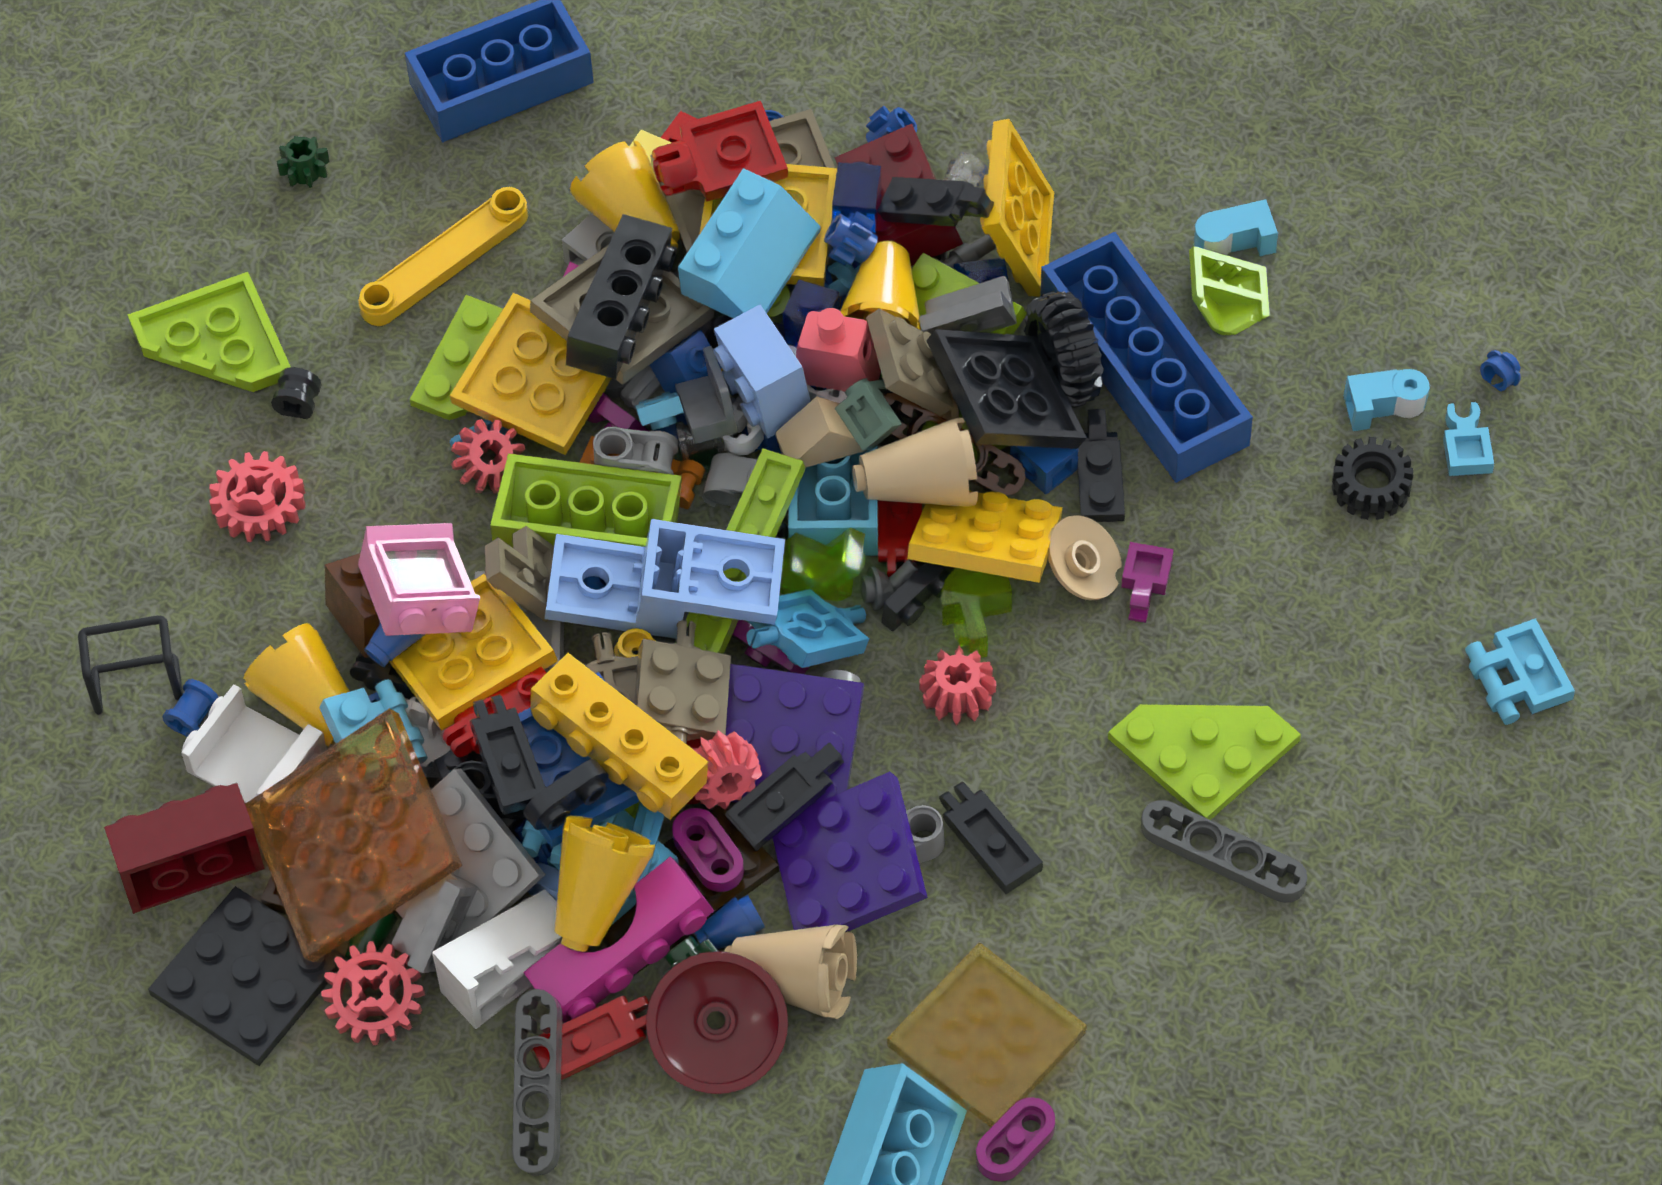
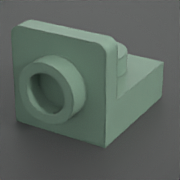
(868, 413)

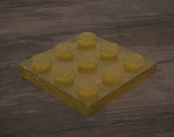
(986, 1035)

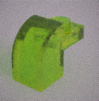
(822, 567)
(968, 599)

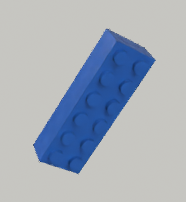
(1152, 359)

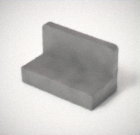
(971, 309)
(707, 402)
(433, 920)

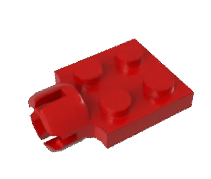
(717, 150)

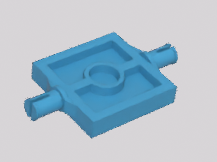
(811, 630)

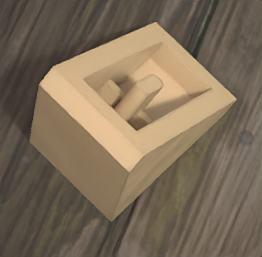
(817, 434)

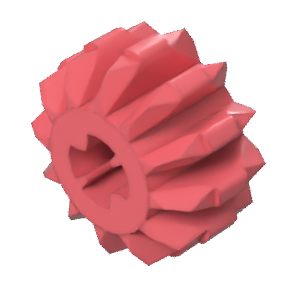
(471, 451)
(957, 685)
(731, 769)

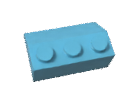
(747, 247)
(896, 1131)

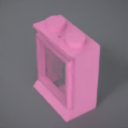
(417, 579)

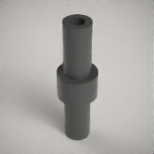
(970, 252)

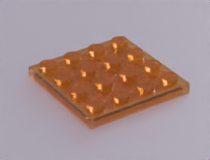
(352, 835)

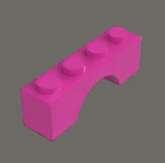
(665, 911)

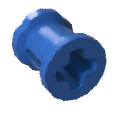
(190, 708)

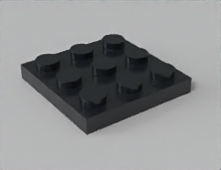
(1006, 389)
(243, 977)

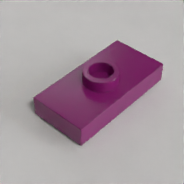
(764, 654)

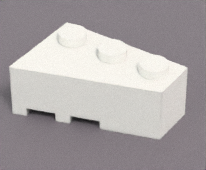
(487, 964)

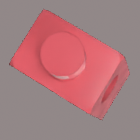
(836, 350)

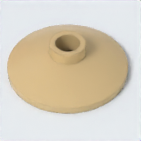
(1084, 557)

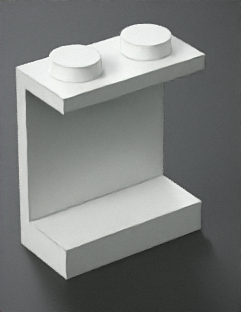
(247, 747)

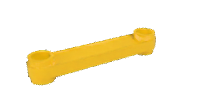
(443, 257)

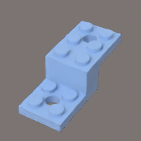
(669, 576)

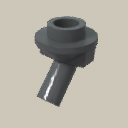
(878, 587)

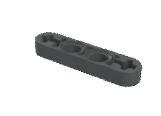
(1227, 846)
(531, 1082)

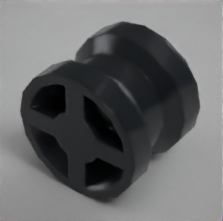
(296, 393)

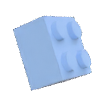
(761, 370)

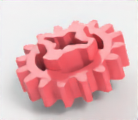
(256, 497)
(359, 1006)

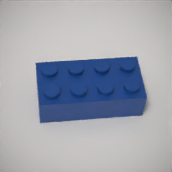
(499, 68)

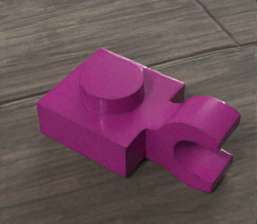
(616, 416)
(1146, 573)

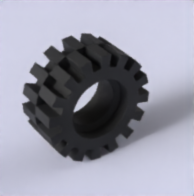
(1372, 499)

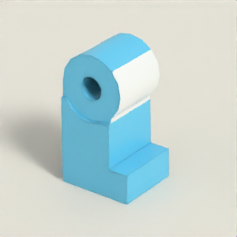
(1237, 229)
(1385, 394)

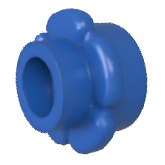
(1503, 365)

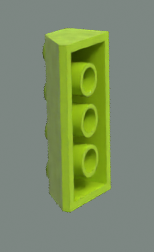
(582, 500)

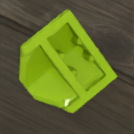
(1228, 291)

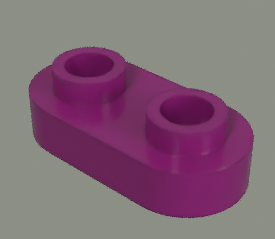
(710, 852)
(1013, 1140)

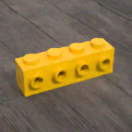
(619, 736)

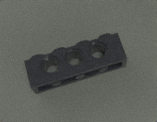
(620, 297)

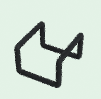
(91, 676)

